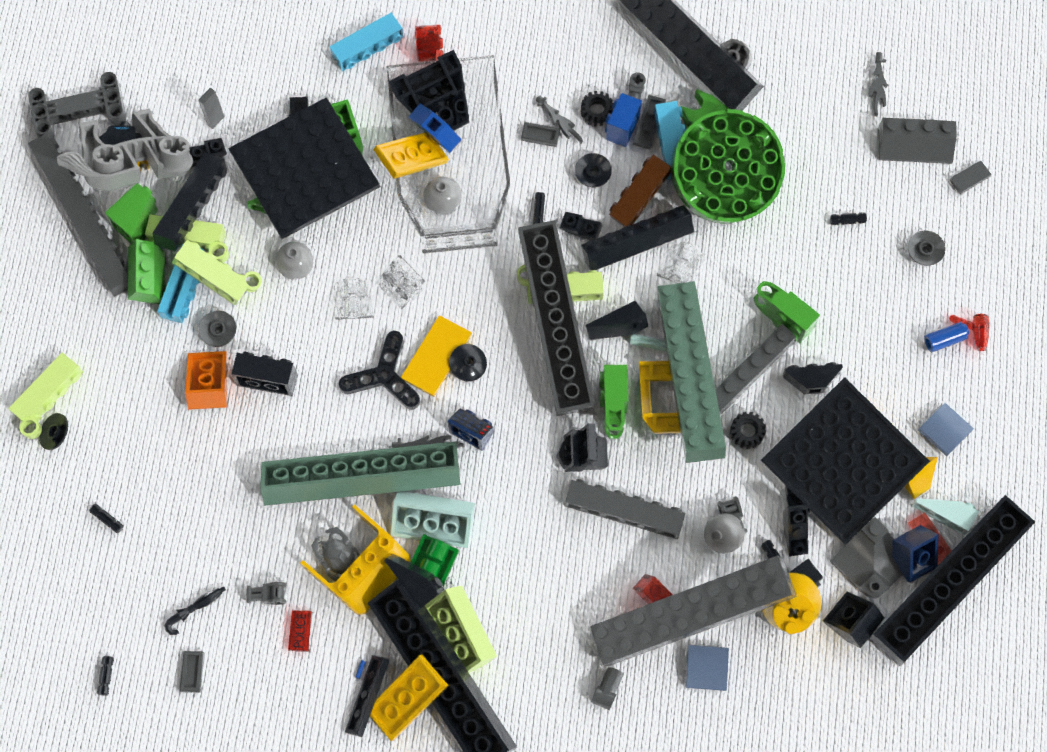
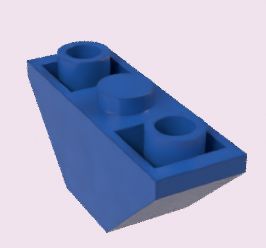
(435, 127)

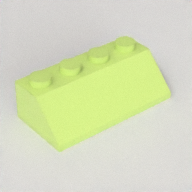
(461, 627)

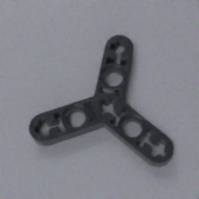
(392, 378)

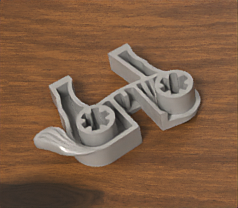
(115, 166)

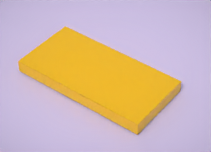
(410, 155)
(431, 361)
(407, 697)

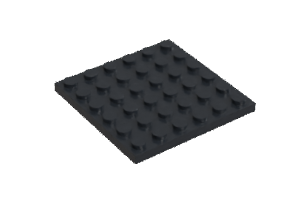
(304, 168)
(845, 460)

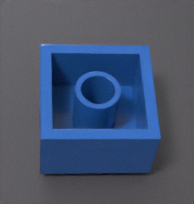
(623, 119)

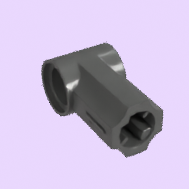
(605, 693)

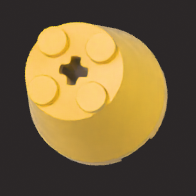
(807, 603)

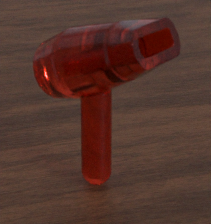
(979, 326)

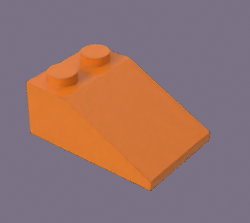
(206, 380)

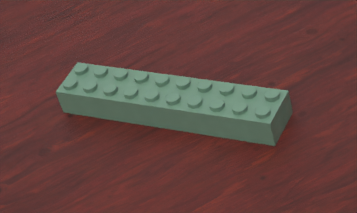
(691, 372)
(360, 473)

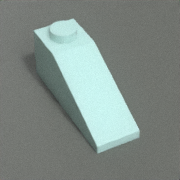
(953, 514)

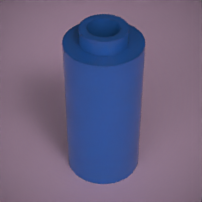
(946, 337)

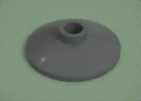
(926, 240)
(214, 321)

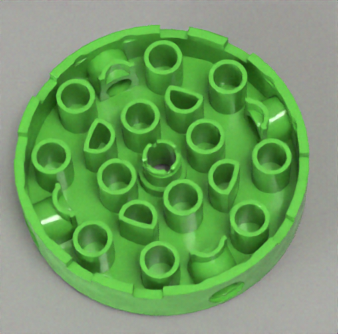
(700, 166)

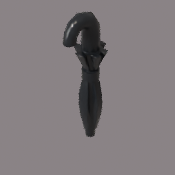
(203, 601)

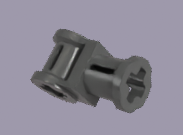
(634, 89)
(732, 507)
(267, 593)

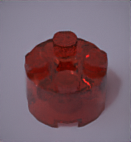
(428, 42)

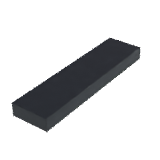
(367, 696)

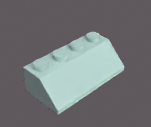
(434, 516)

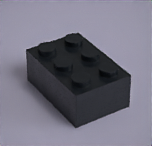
(264, 373)

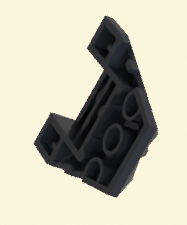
(437, 88)

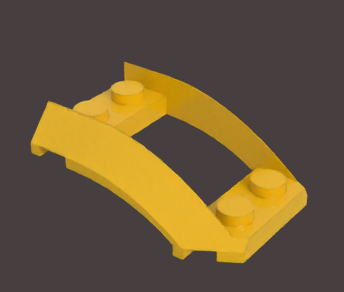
(658, 422)

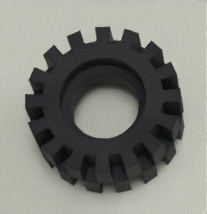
(592, 99)
(756, 422)

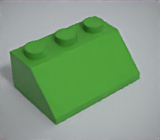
(146, 272)

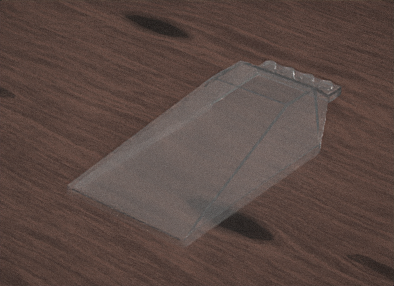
(475, 164)

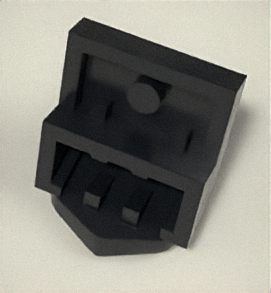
(583, 450)

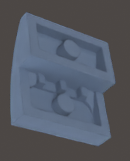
(945, 429)
(707, 667)

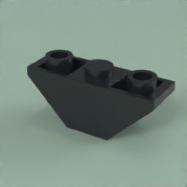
(812, 378)
(796, 529)

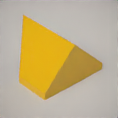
(923, 480)

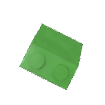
(131, 213)

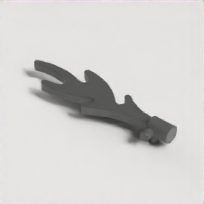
(876, 86)
(564, 124)
(423, 441)

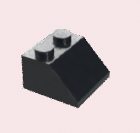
(854, 619)

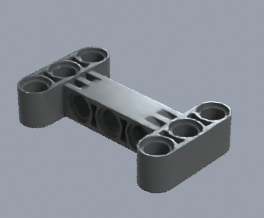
(77, 106)

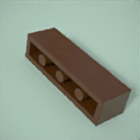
(640, 192)

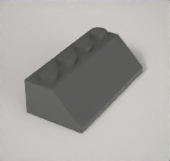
(917, 140)

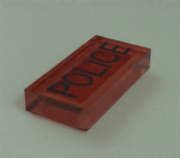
(300, 631)

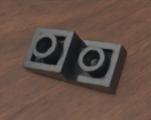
(213, 147)
(578, 226)

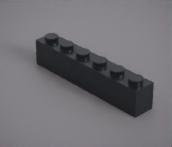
(189, 202)
(637, 238)

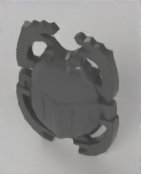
(335, 553)

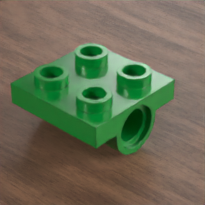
(435, 557)

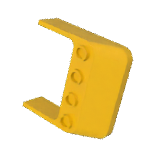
(368, 573)

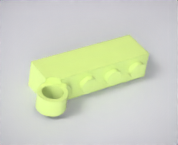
(206, 234)
(214, 274)
(582, 285)
(44, 392)

